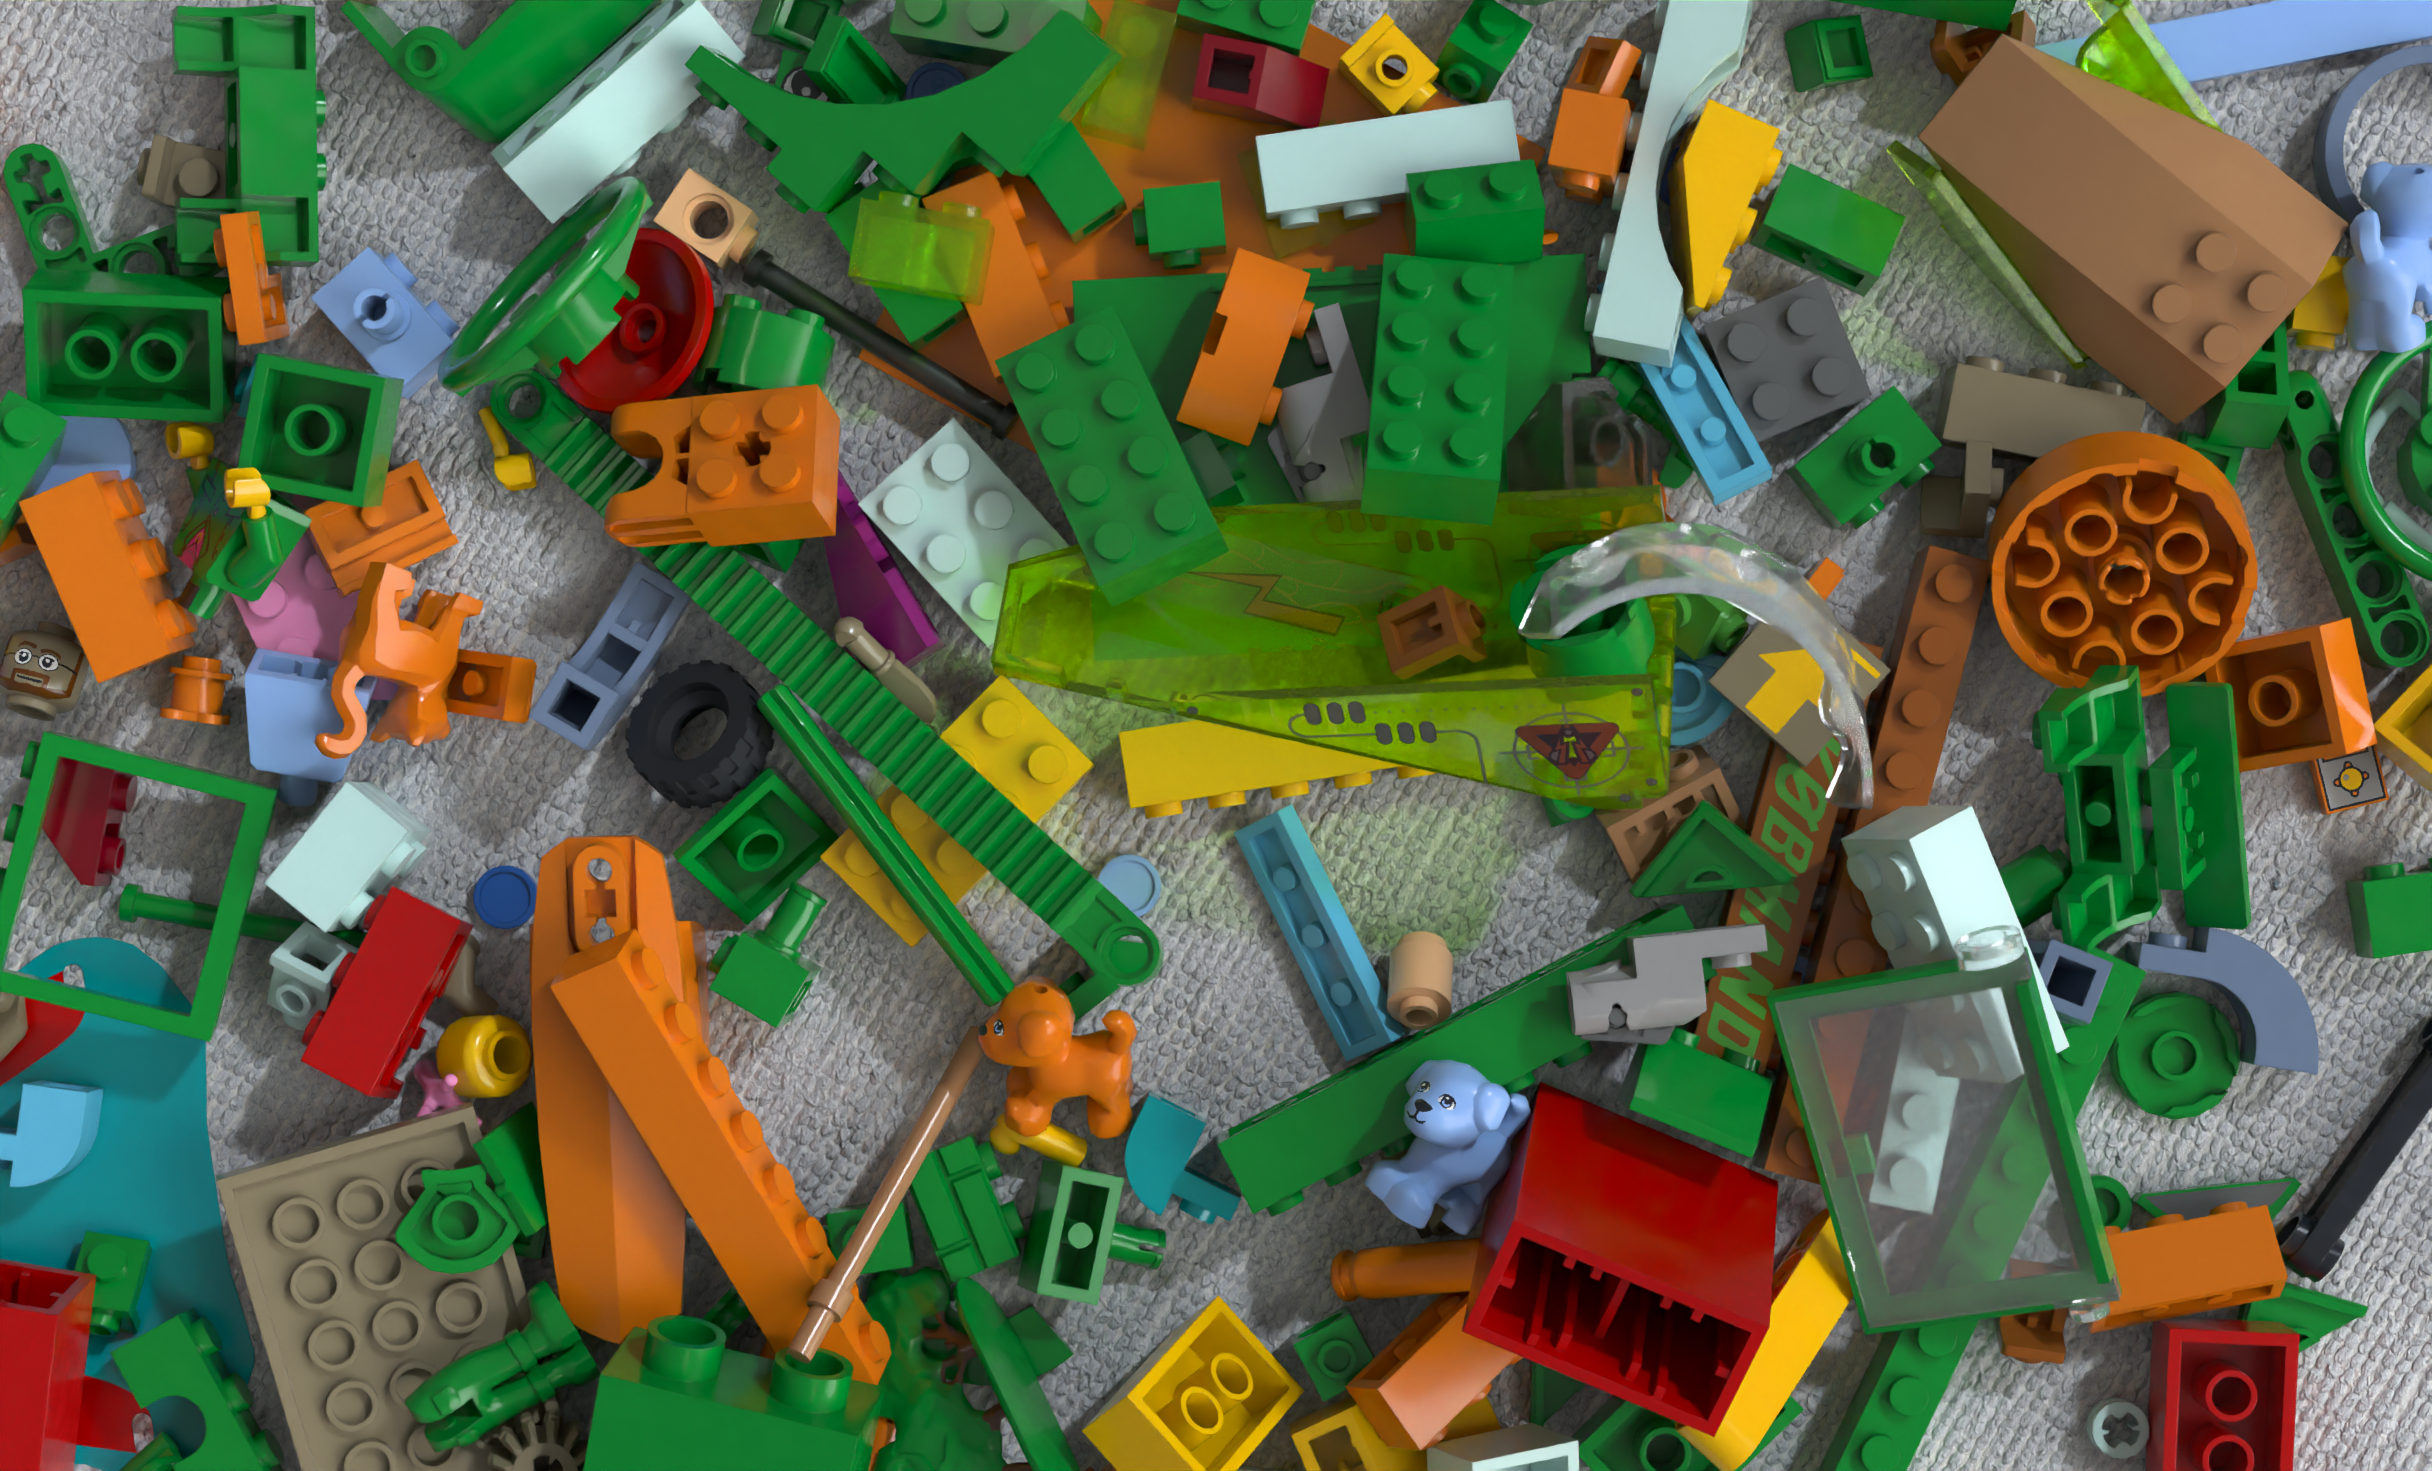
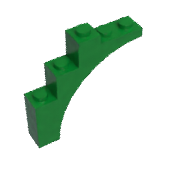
(1006, 112)

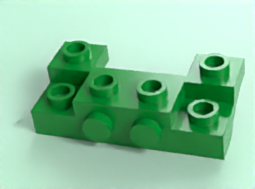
(269, 127)
(2100, 756)

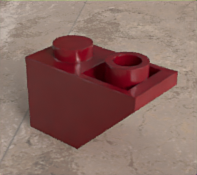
(1258, 84)
(87, 819)

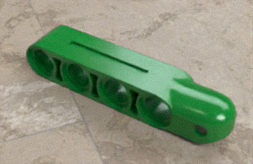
(2313, 425)

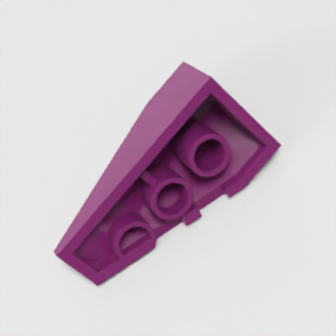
(873, 586)

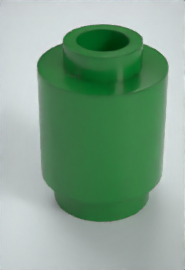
(2034, 880)

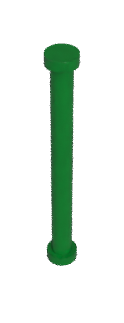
(136, 904)

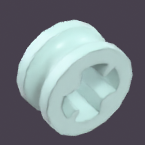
(2117, 1447)

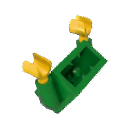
(234, 529)

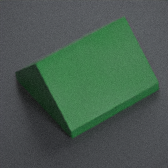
(757, 845)

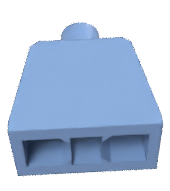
(285, 711)

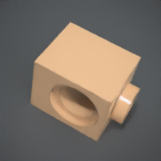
(689, 201)

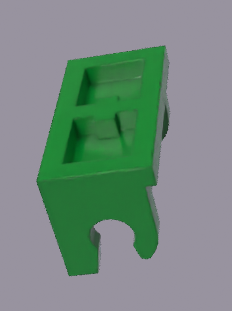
(1827, 230)

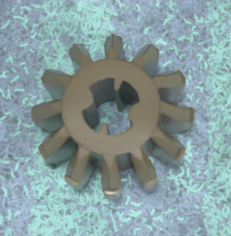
(560, 1445)

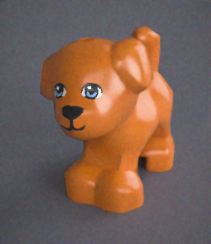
(1050, 1064)

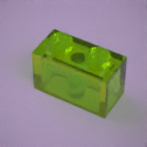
(1128, 97)
(922, 248)

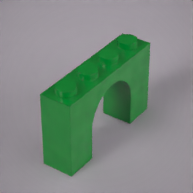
(1065, 177)

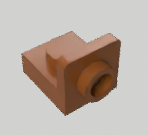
(1431, 631)

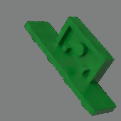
(2199, 808)

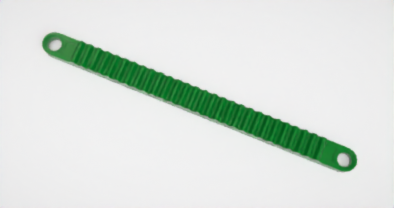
(844, 694)

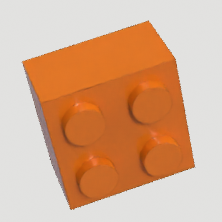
(2297, 695)

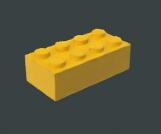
(1014, 751)

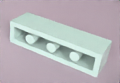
(612, 109)
(1367, 161)

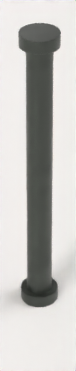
(881, 344)

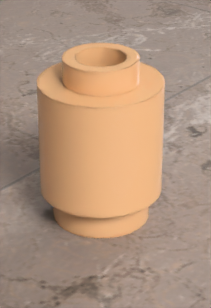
(1420, 980)

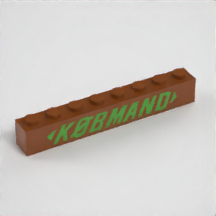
(1795, 828)

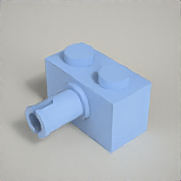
(387, 320)

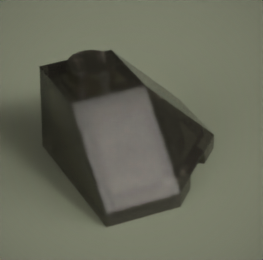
(1579, 441)

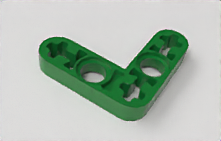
(83, 251)

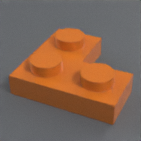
(256, 298)

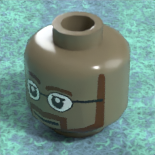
(43, 671)

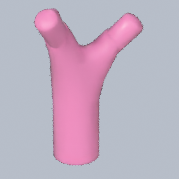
(437, 1091)

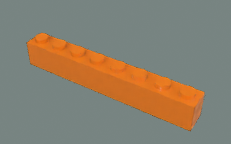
(709, 1145)

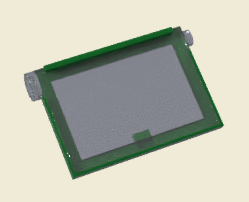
(1947, 1140)

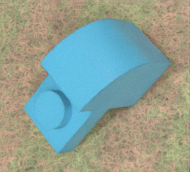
(52, 1132)

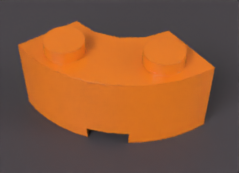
(1245, 347)

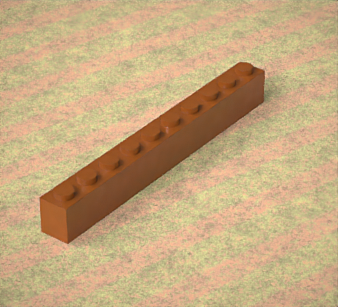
(1905, 756)

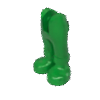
(503, 1377)

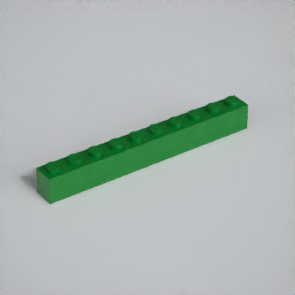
(1918, 1363)

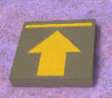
(1780, 688)

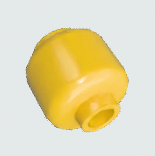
(486, 1055)

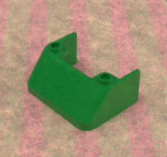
(510, 66)

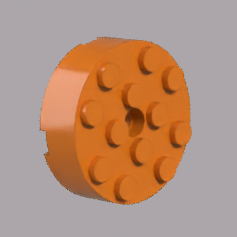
(2125, 504)

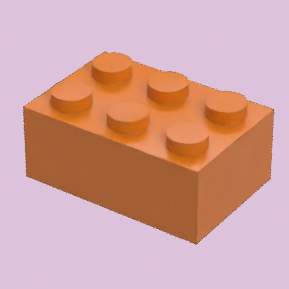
(109, 573)

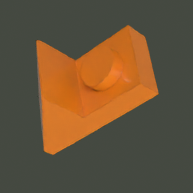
(491, 686)

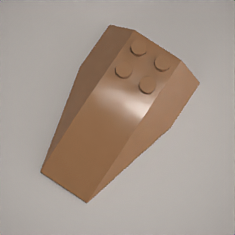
(2132, 221)

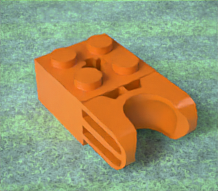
(730, 468)

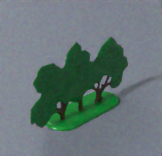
(932, 1416)

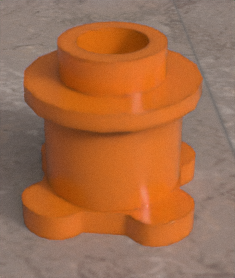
(198, 691)

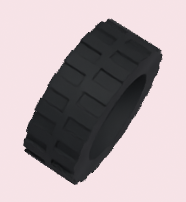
(671, 706)

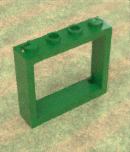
(24, 829)

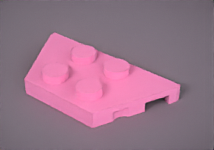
(302, 609)

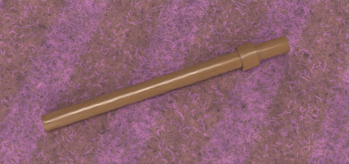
(833, 1295)

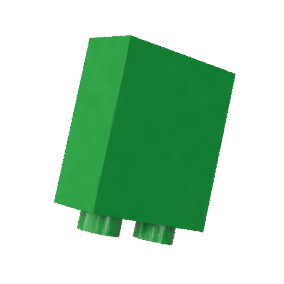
(694, 1406)

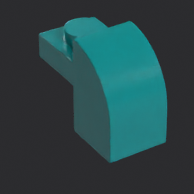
(1158, 1159)

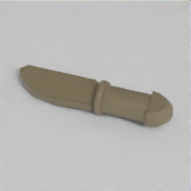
(884, 666)

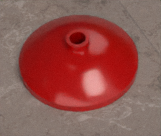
(658, 332)

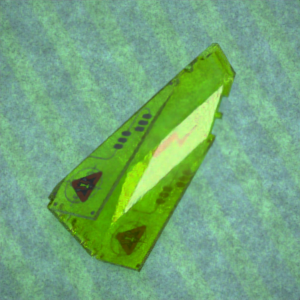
(1293, 650)

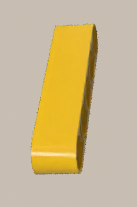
(1806, 1303)

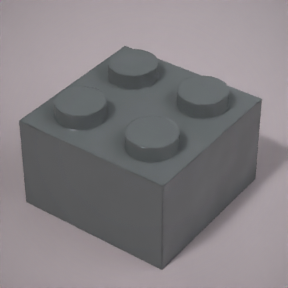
(1786, 360)

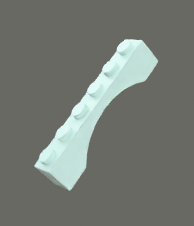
(1641, 294)

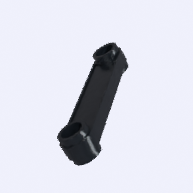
(2312, 1240)

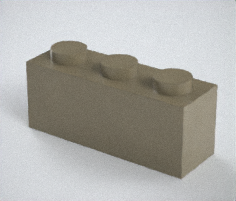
(2028, 413)

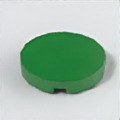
(2174, 1055)

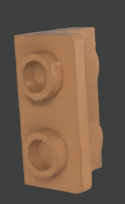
(1643, 832)

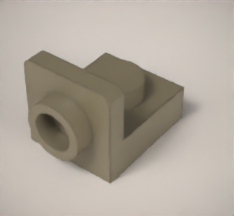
(180, 171)

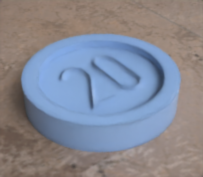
(1132, 882)

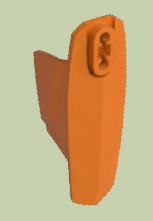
(607, 1200)

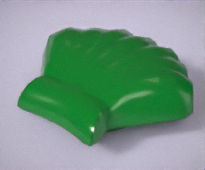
(457, 1222)

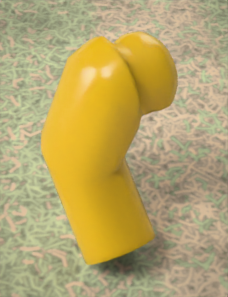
(1053, 1143)

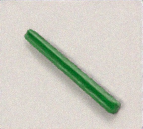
(885, 845)

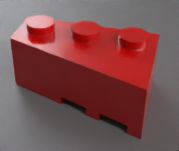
(385, 993)

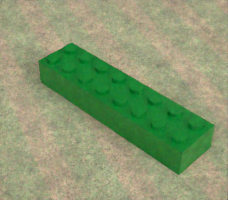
(1363, 1106)

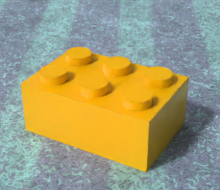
(1196, 1399)

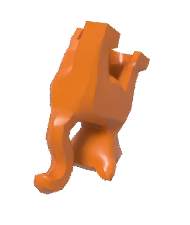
(410, 654)

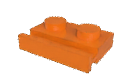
(398, 532)

